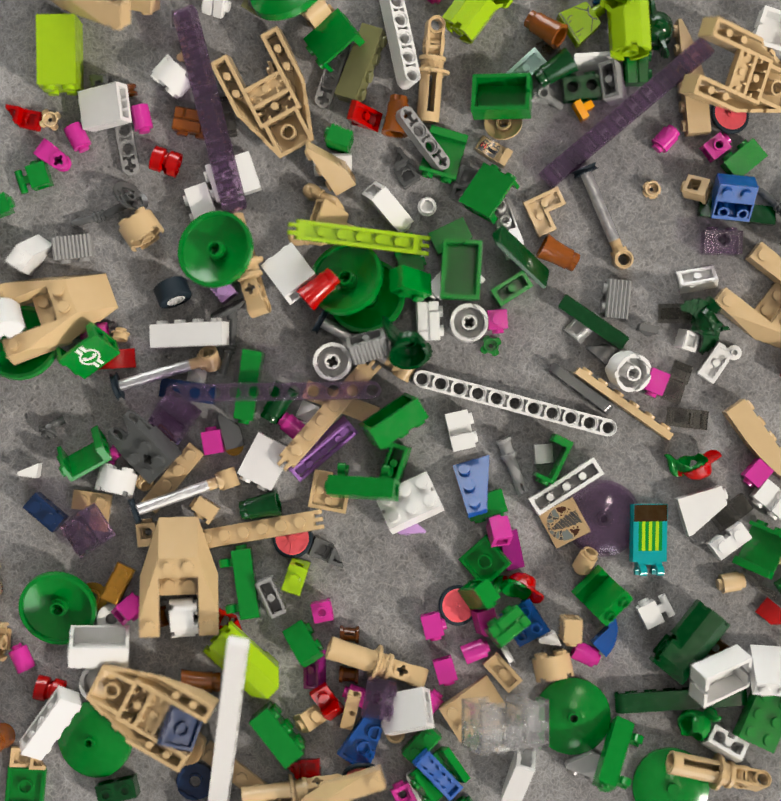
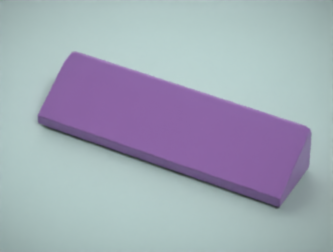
(322, 446)

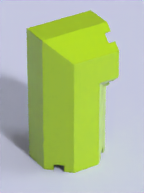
(470, 16)
(628, 28)
(261, 669)

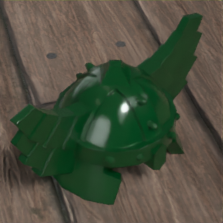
(660, 30)
(705, 321)
(407, 347)

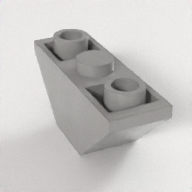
(584, 764)

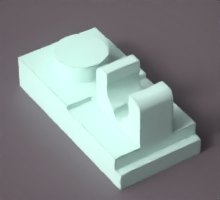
(528, 63)

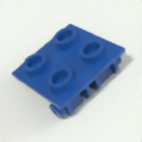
(535, 629)

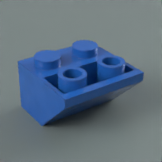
(733, 197)

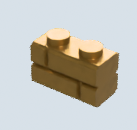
(117, 583)

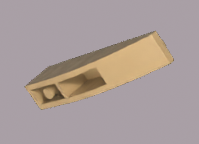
(695, 113)
(754, 434)

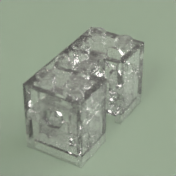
(505, 726)

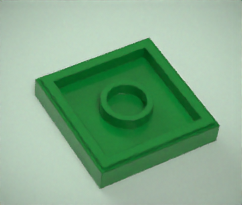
(484, 560)
(25, 784)

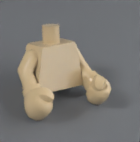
(326, 210)

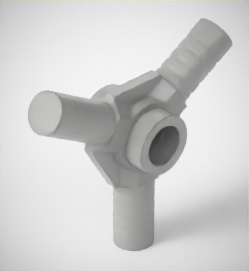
(545, 96)

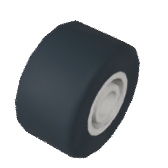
(172, 292)

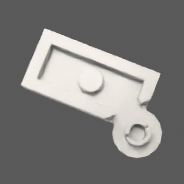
(717, 361)

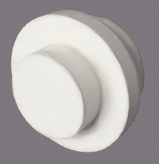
(427, 206)

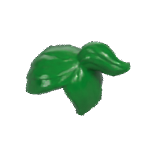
(697, 722)

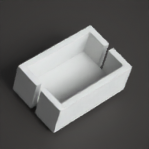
(769, 28)
(415, 503)
(98, 645)
(720, 676)

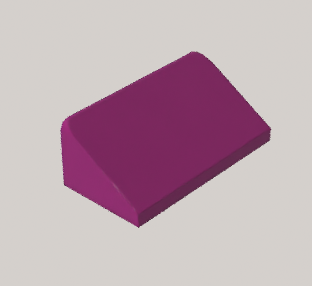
(514, 552)
(315, 673)

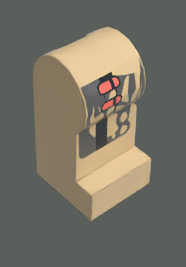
(493, 151)

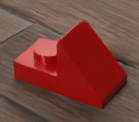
(364, 116)
(327, 701)

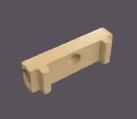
(350, 710)

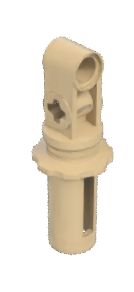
(431, 64)
(256, 301)
(374, 662)
(716, 771)
(284, 791)

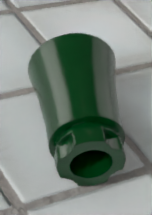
(556, 68)
(275, 409)
(261, 506)

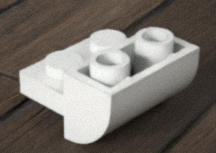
(10, 318)

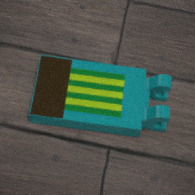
(648, 538)

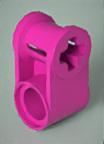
(51, 154)

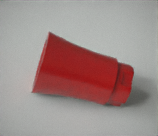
(318, 288)

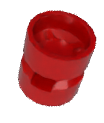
(164, 161)
(46, 686)

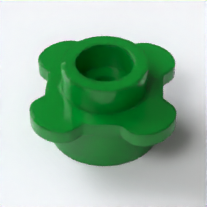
(494, 341)

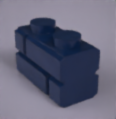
(45, 511)

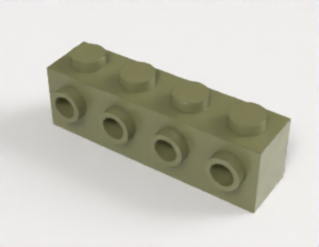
(361, 64)

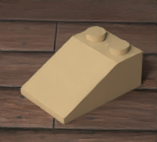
(452, 707)

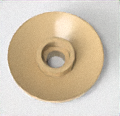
(494, 128)

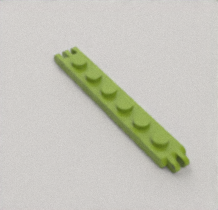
(359, 237)

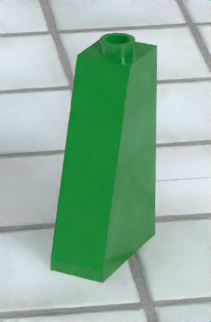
(250, 372)

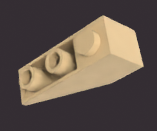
(334, 170)

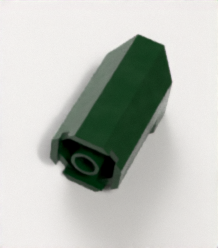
(690, 641)

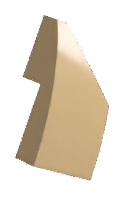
(19, 760)

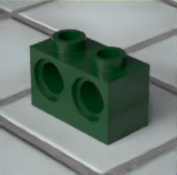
(582, 91)
(118, 788)

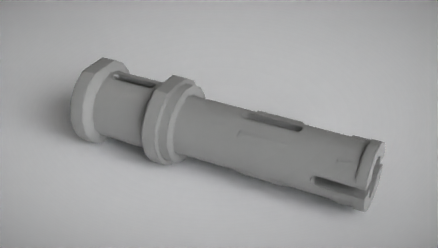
(509, 456)

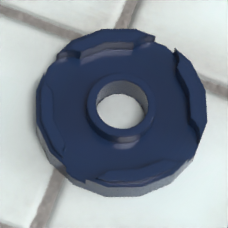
(183, 783)

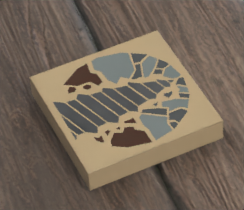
(564, 522)

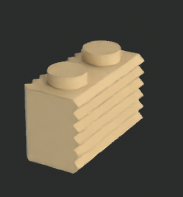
(570, 629)

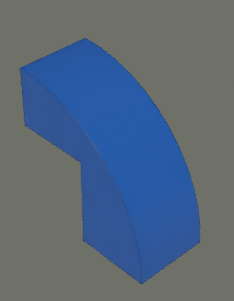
(606, 638)

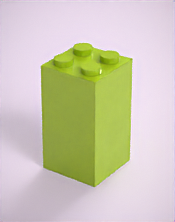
(59, 54)

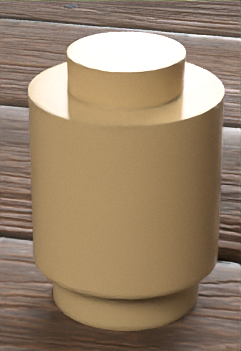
(585, 560)
(731, 582)

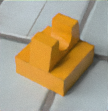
(581, 110)

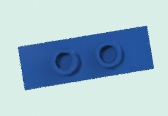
(437, 774)

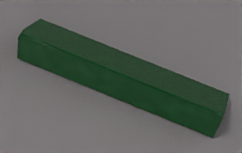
(760, 215)
(521, 256)
(593, 321)

